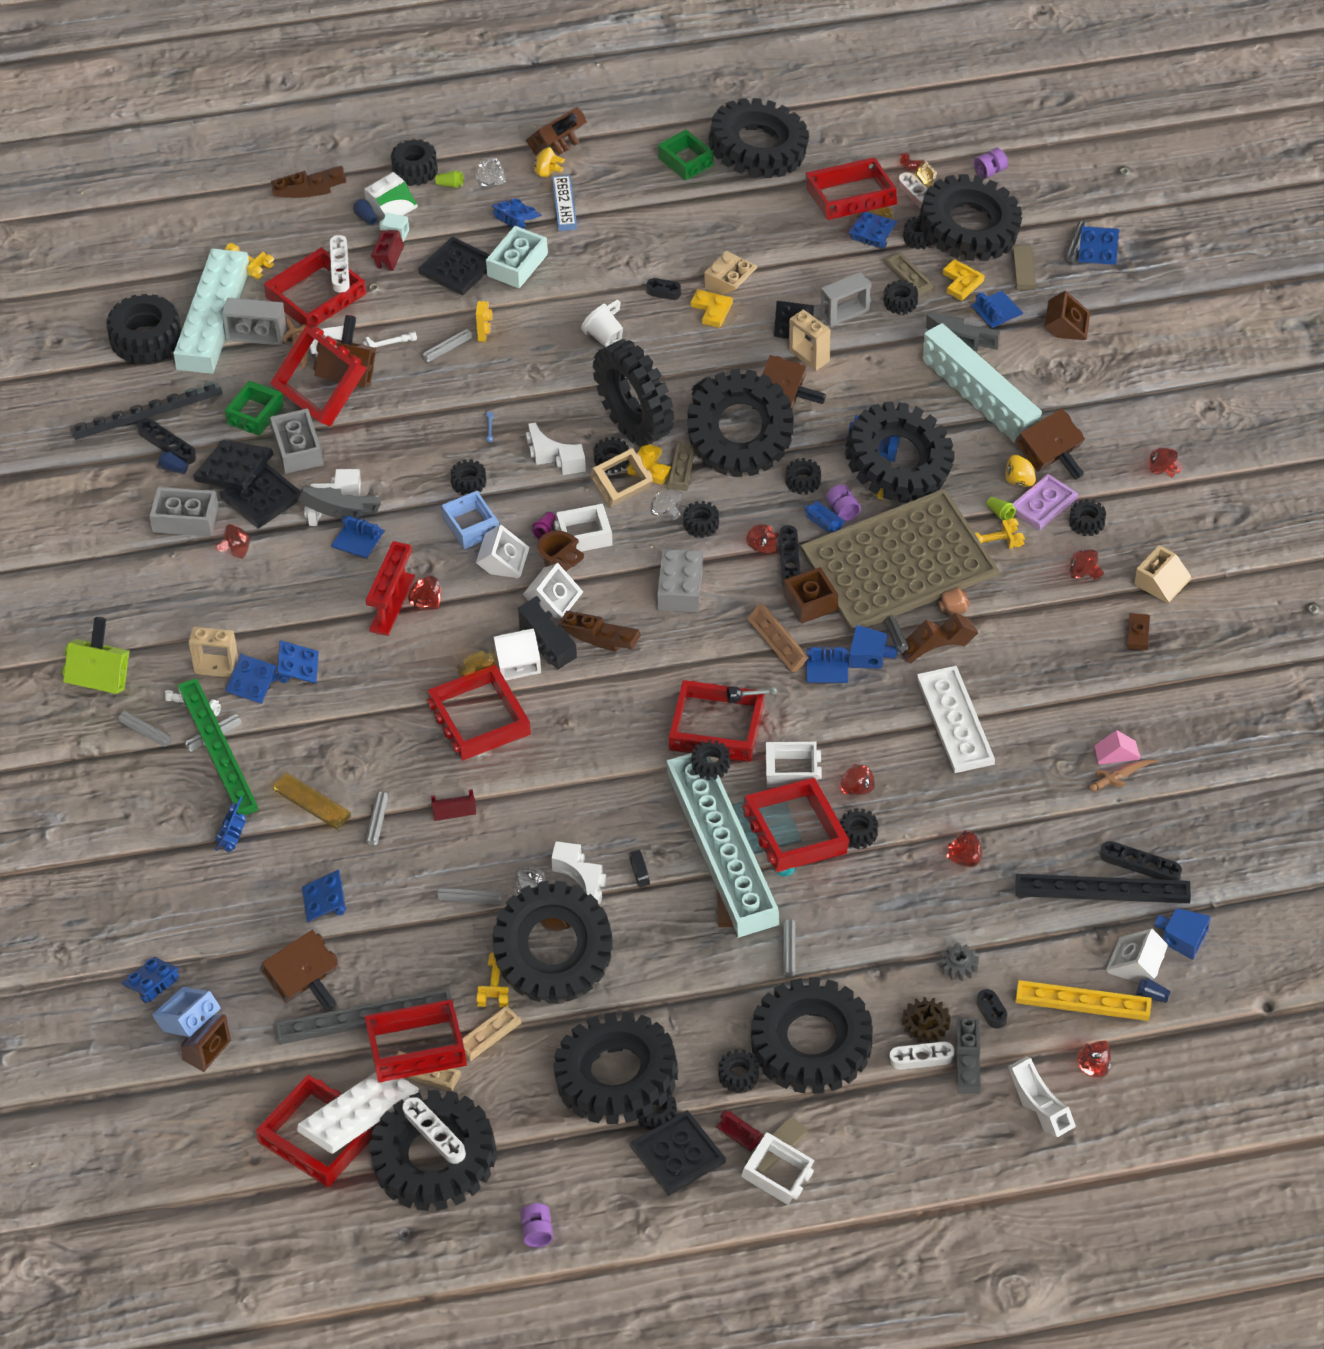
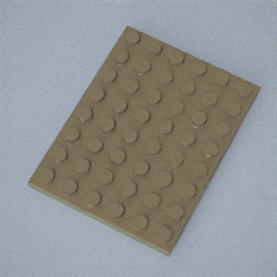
(900, 559)

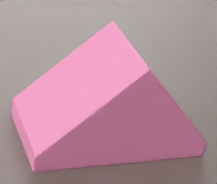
(1116, 748)

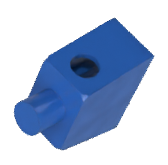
(870, 649)
(1184, 931)

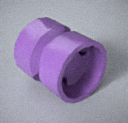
(990, 163)
(843, 502)
(536, 1225)

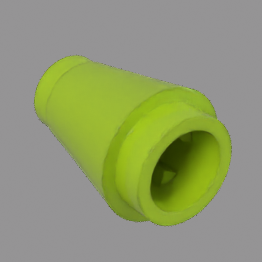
(450, 179)
(1001, 508)

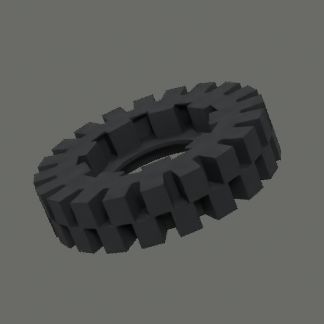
(729, 147)
(950, 194)
(740, 389)
(886, 421)
(640, 422)
(560, 980)
(830, 1067)
(651, 1083)
(403, 1180)

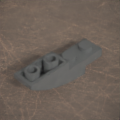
(969, 334)
(333, 503)
(968, 1055)

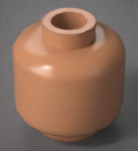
(954, 601)

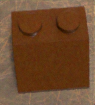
(1067, 317)
(206, 1042)

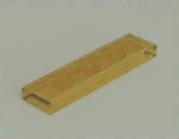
(311, 801)

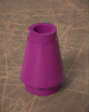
(543, 524)

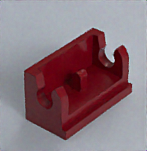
(388, 249)
(453, 807)

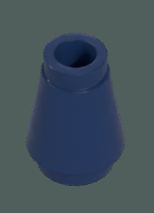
(364, 210)
(171, 462)
(1153, 990)

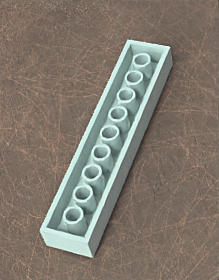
(724, 848)

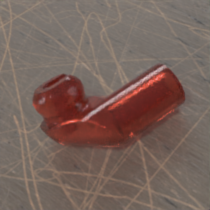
(909, 163)

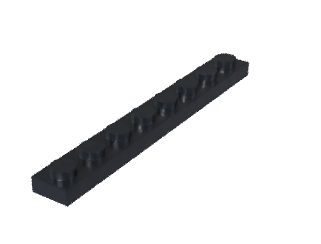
(140, 412)
(1102, 888)

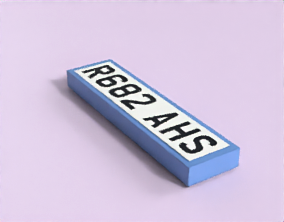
(564, 203)

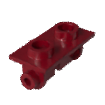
(739, 1130)

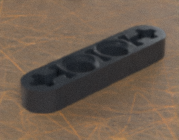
(164, 443)
(789, 557)
(1142, 858)

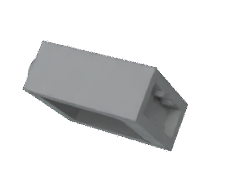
(831, 293)

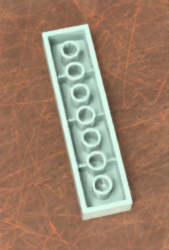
(204, 326)
(979, 382)

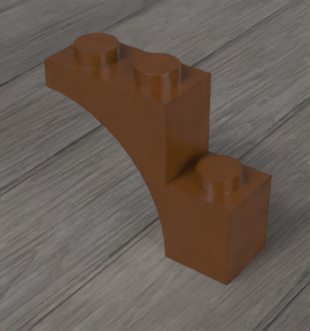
(928, 636)

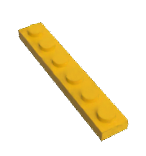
(1083, 1000)

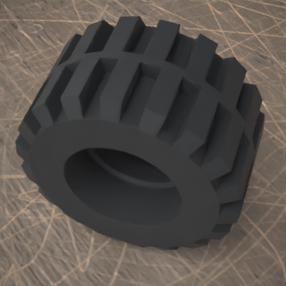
(414, 162)

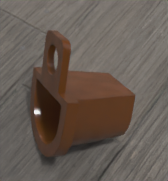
(559, 548)

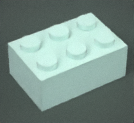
(516, 257)

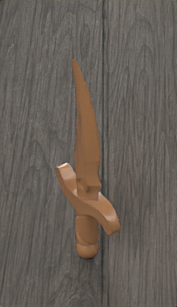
(294, 333)
(1112, 779)

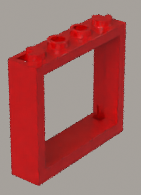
(846, 174)
(301, 271)
(343, 389)
(716, 693)
(487, 741)
(802, 856)
(421, 1061)
(269, 1139)

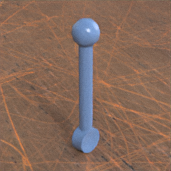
(489, 415)

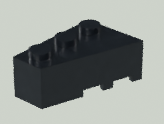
(551, 640)

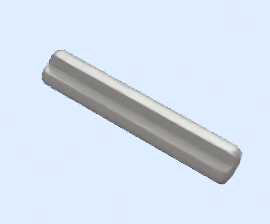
(447, 345)
(225, 725)
(144, 728)
(376, 818)
(467, 895)
(789, 948)

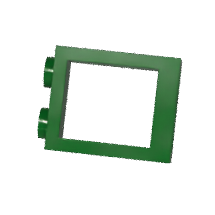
(669, 148)
(258, 393)

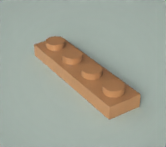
(777, 638)

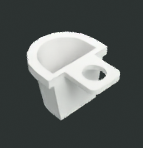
(603, 325)

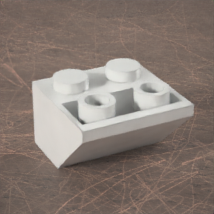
(517, 654)

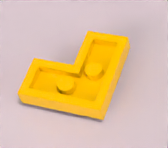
(964, 279)
(715, 306)
(483, 316)
(650, 456)

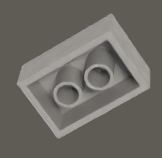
(254, 321)
(296, 441)
(184, 511)
(680, 580)

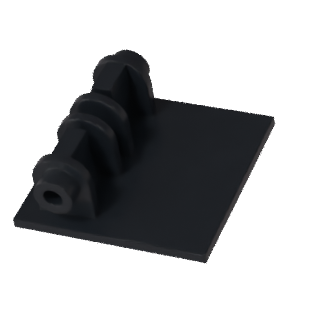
(784, 312)

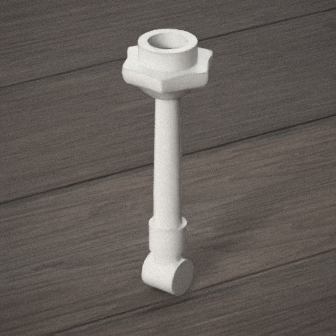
(403, 338)
(214, 704)

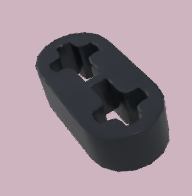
(663, 288)
(639, 868)
(988, 1010)

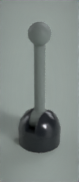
(735, 694)

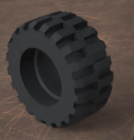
(141, 312)

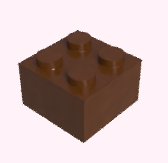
(811, 595)

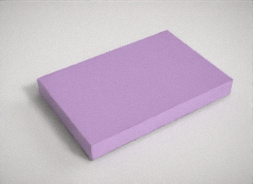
(1044, 501)

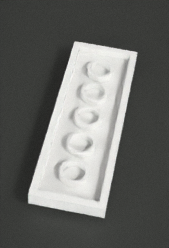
(955, 719)
(354, 1112)

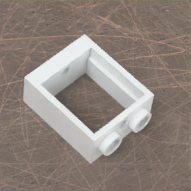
(582, 515)
(791, 750)
(785, 1152)

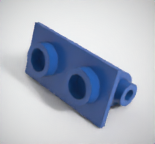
(824, 517)

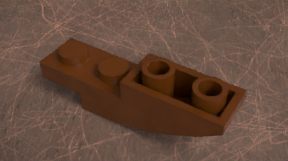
(303, 185)
(596, 632)

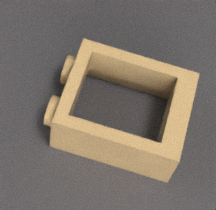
(814, 354)
(605, 486)
(204, 663)

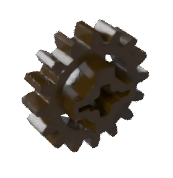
(926, 1019)

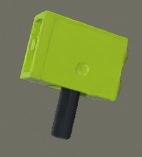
(96, 664)

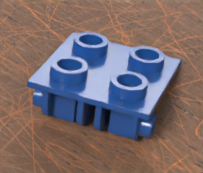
(514, 212)
(872, 229)
(1098, 245)
(995, 308)
(358, 537)
(297, 662)
(827, 665)
(251, 678)
(231, 829)
(324, 896)
(151, 978)

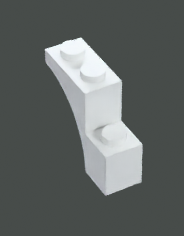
(545, 450)
(345, 479)
(570, 861)
(1034, 1095)

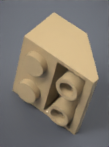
(727, 273)
(1162, 574)

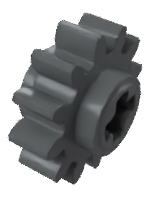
(959, 962)

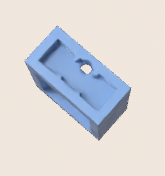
(475, 533)
(183, 1011)

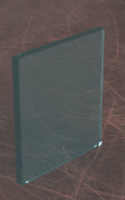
(779, 822)

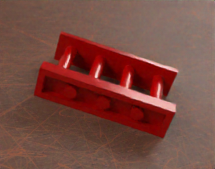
(390, 588)

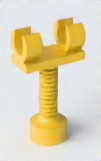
(254, 268)
(1007, 527)
(493, 990)

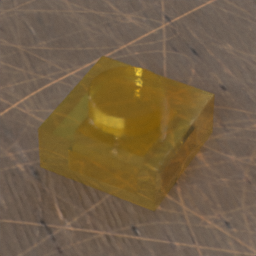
(926, 173)

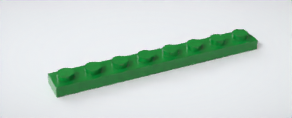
(217, 746)

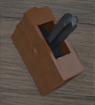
(556, 132)
(333, 368)
(791, 377)
(1052, 441)
(300, 968)

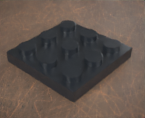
(455, 266)
(233, 465)
(263, 498)
(678, 1152)

